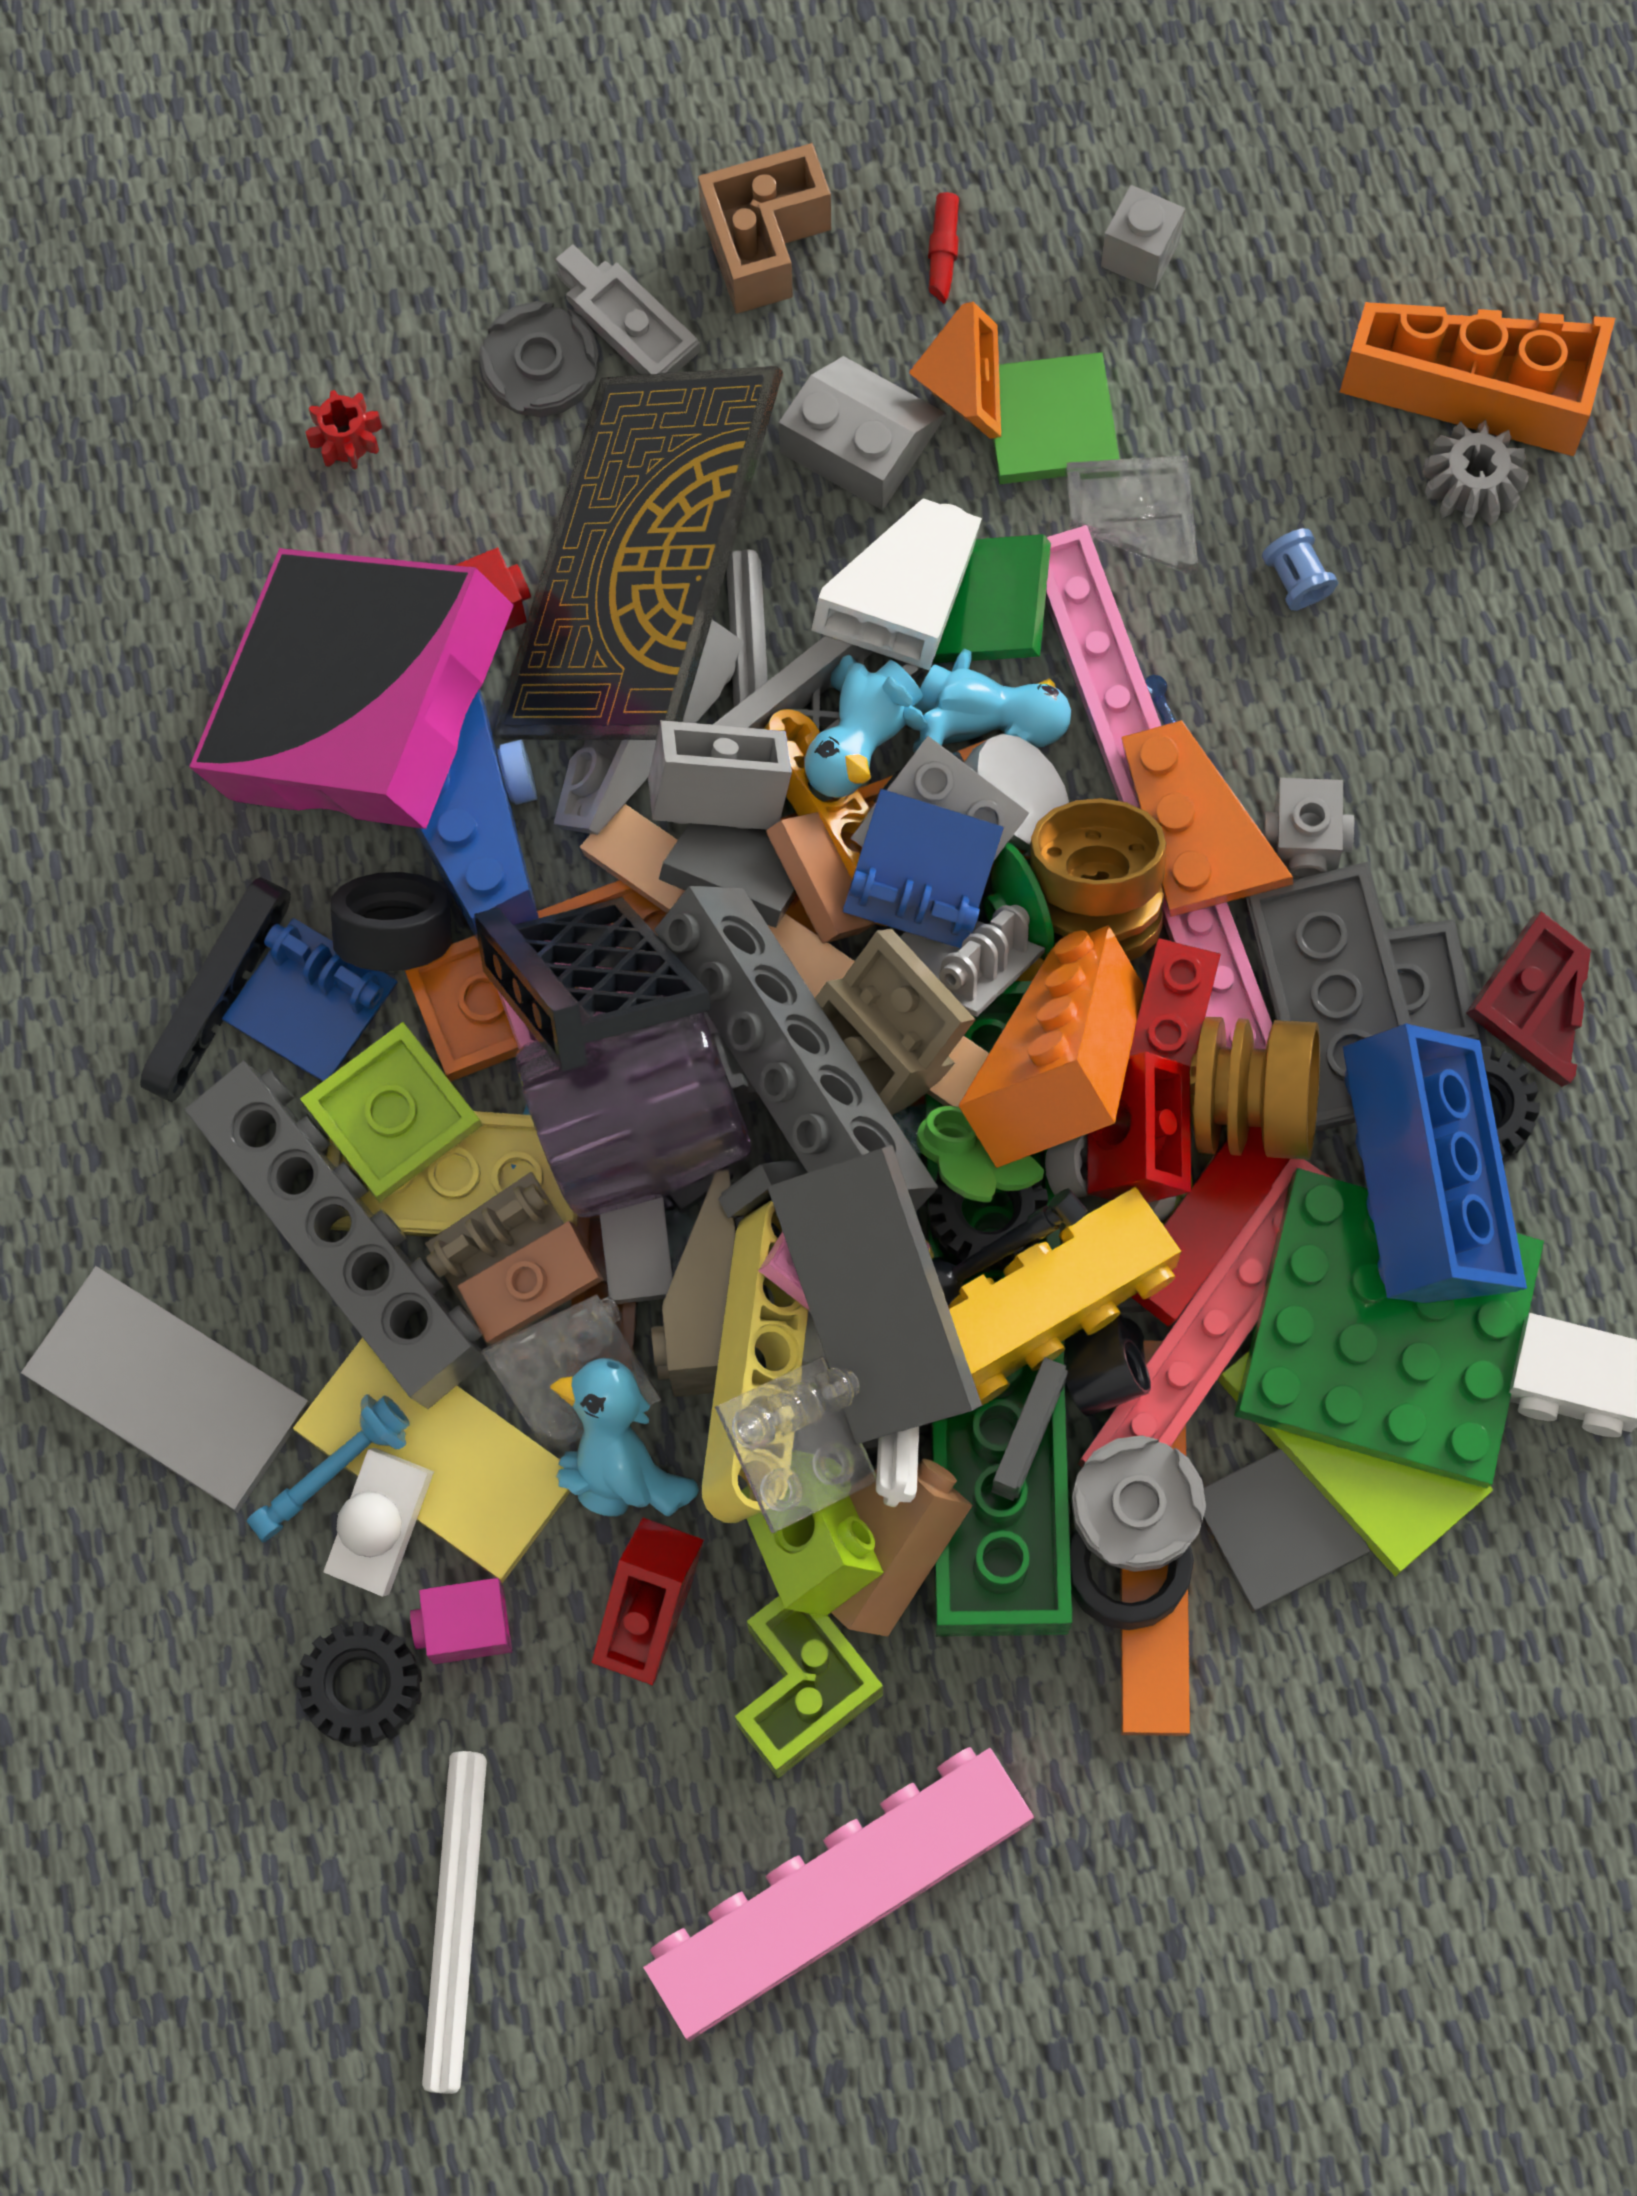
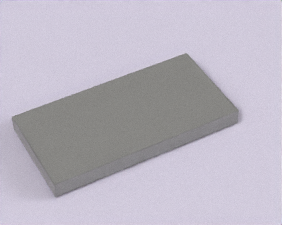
(166, 1389)

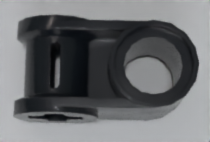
(1107, 1366)

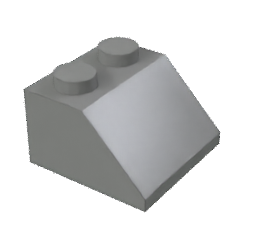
(857, 430)

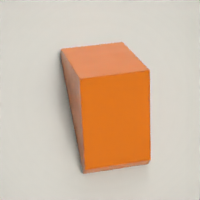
(964, 368)

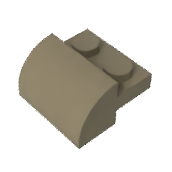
(895, 1020)

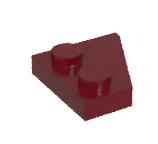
(1537, 998)

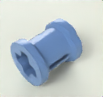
(1299, 569)

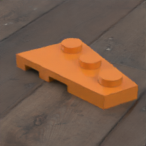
(1209, 837)

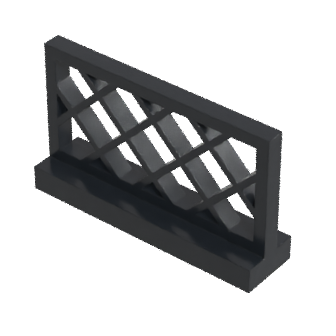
(545, 992)

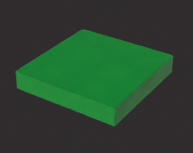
(999, 601)

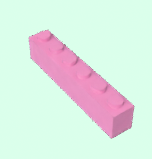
(837, 1893)

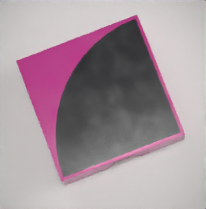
(352, 686)

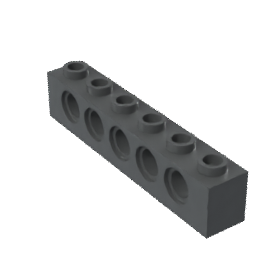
(783, 1035)
(230, 1119)

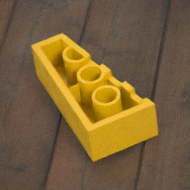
(1062, 1290)

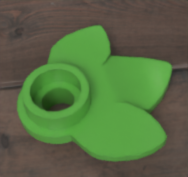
(963, 1160)

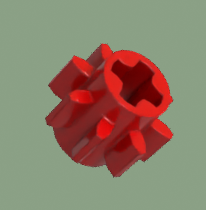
(347, 445)

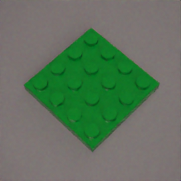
(1373, 1369)

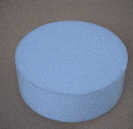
(517, 772)

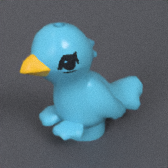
(969, 704)
(870, 713)
(612, 1461)

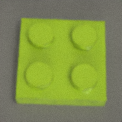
(391, 1112)

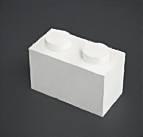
(1576, 1375)

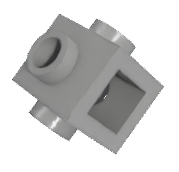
(1309, 825)

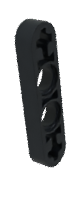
(214, 989)

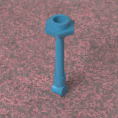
(379, 1422)

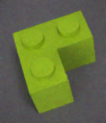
(820, 1691)

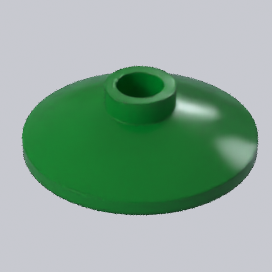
(1016, 884)

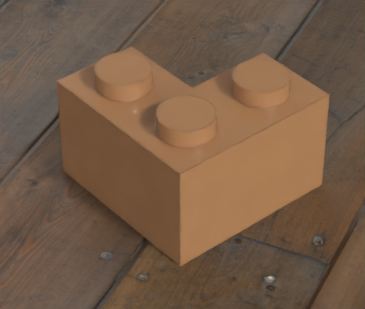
(755, 212)

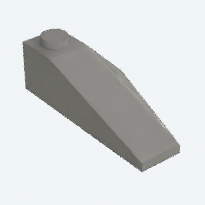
(610, 771)

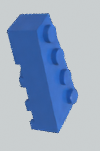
(475, 831)

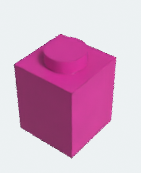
(462, 1621)

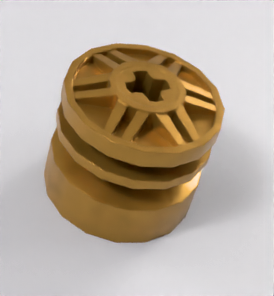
(1102, 868)
(1256, 1087)

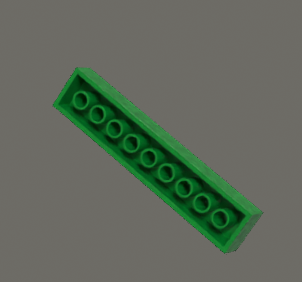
(1008, 1557)

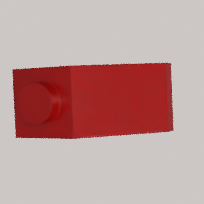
(646, 1600)

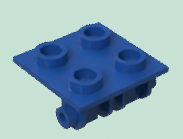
(923, 869)
(308, 1000)

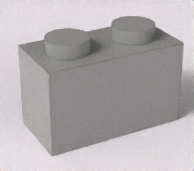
(719, 775)

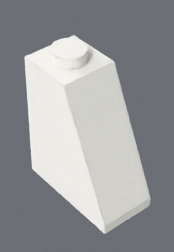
(901, 585)

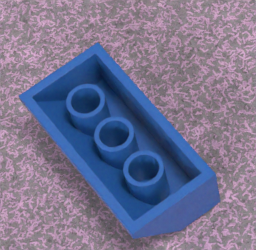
(1432, 1166)

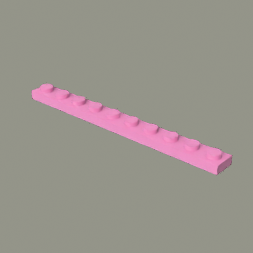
(1120, 706)

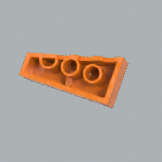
(1482, 367)
(1060, 1053)

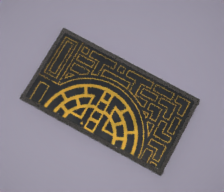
(638, 555)

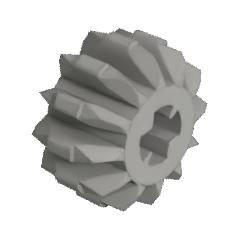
(1472, 494)

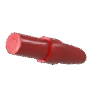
(943, 245)

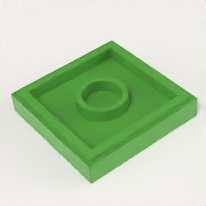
(1053, 416)

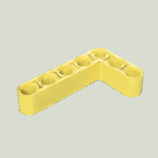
(749, 1323)

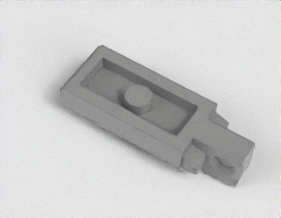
(626, 314)

